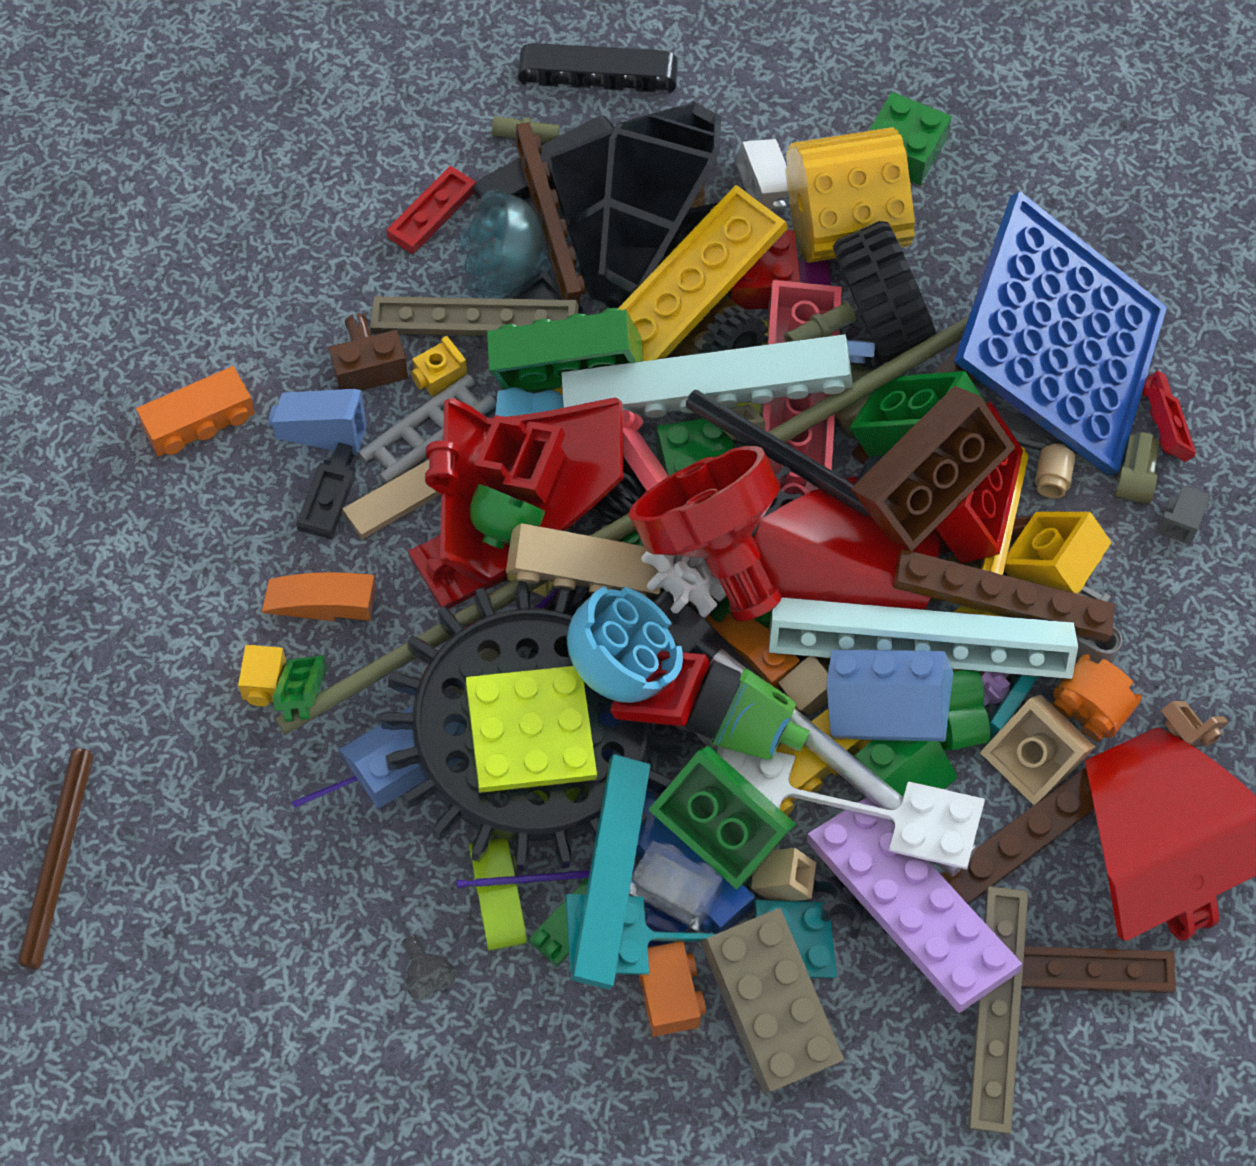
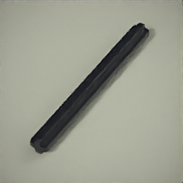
(774, 449)

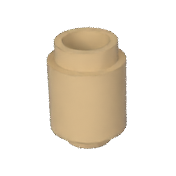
(1054, 470)

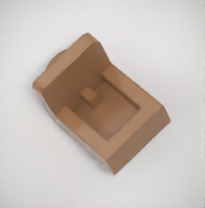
(1186, 725)

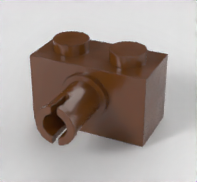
(367, 359)

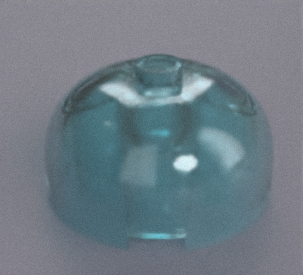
(510, 241)

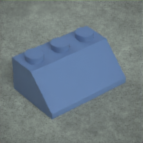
(889, 694)
(368, 761)

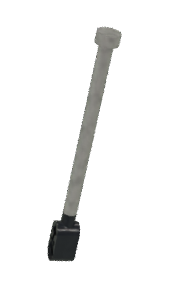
(694, 636)

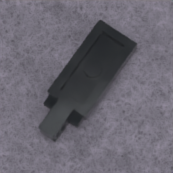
(328, 494)

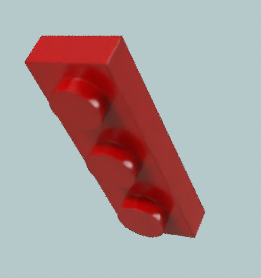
(431, 210)

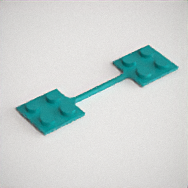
(803, 918)

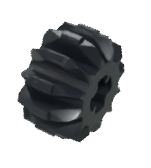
(621, 497)

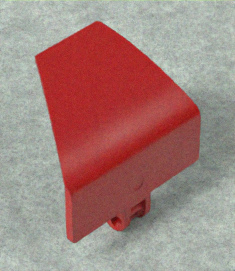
(586, 476)
(834, 554)
(1170, 833)

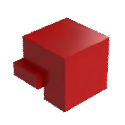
(521, 458)

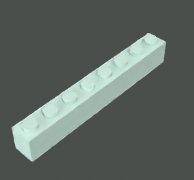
(726, 376)
(967, 639)

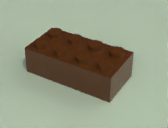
(933, 467)

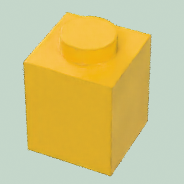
(260, 673)

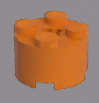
(1096, 697)

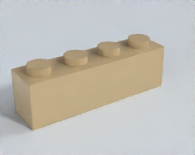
(577, 561)

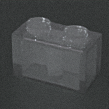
(676, 884)

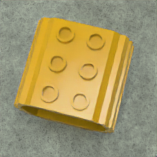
(846, 186)

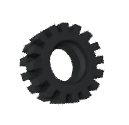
(735, 326)

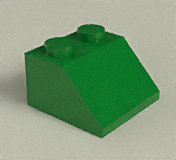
(908, 761)

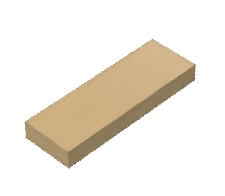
(390, 501)

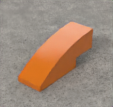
(321, 596)

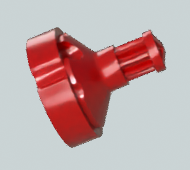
(711, 516)

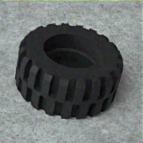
(884, 289)

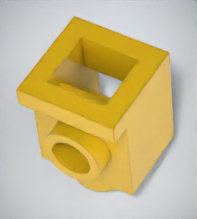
(438, 367)

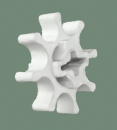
(686, 580)

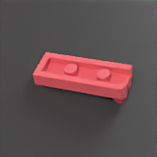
(638, 452)

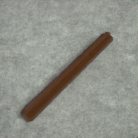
(55, 859)

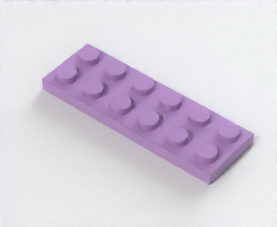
(915, 907)

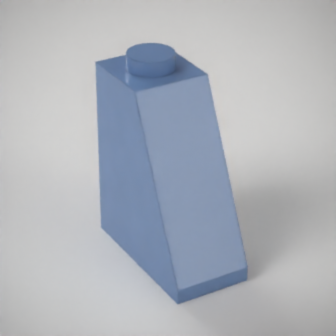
(320, 418)

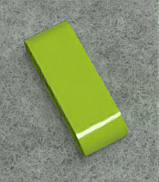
(499, 903)

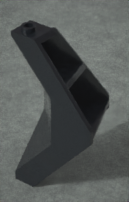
(631, 192)

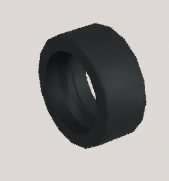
(713, 699)

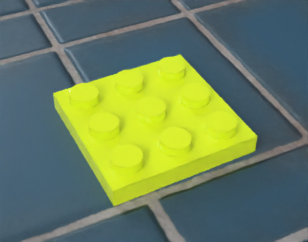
(530, 729)

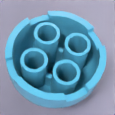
(617, 642)

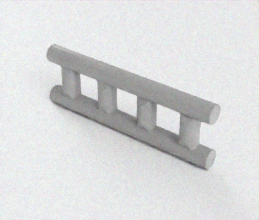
(405, 429)

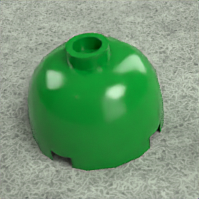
(498, 513)

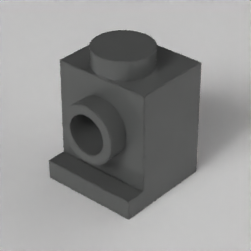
(1184, 514)

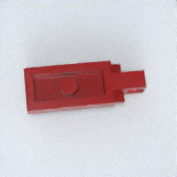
(1169, 417)

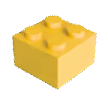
(1058, 550)

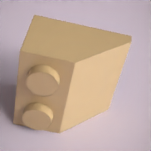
(1037, 749)

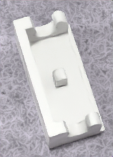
(763, 172)

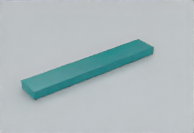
(611, 873)

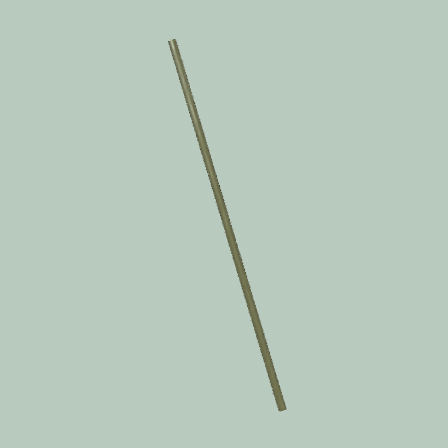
(623, 526)

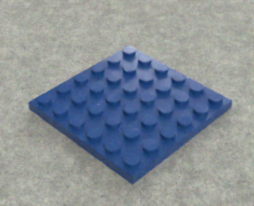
(1061, 334)

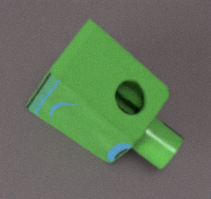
(759, 720)

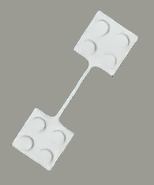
(928, 824)

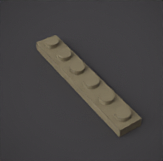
(461, 315)
(999, 1020)

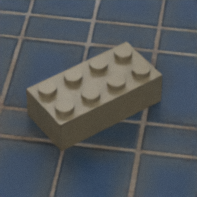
(772, 1001)

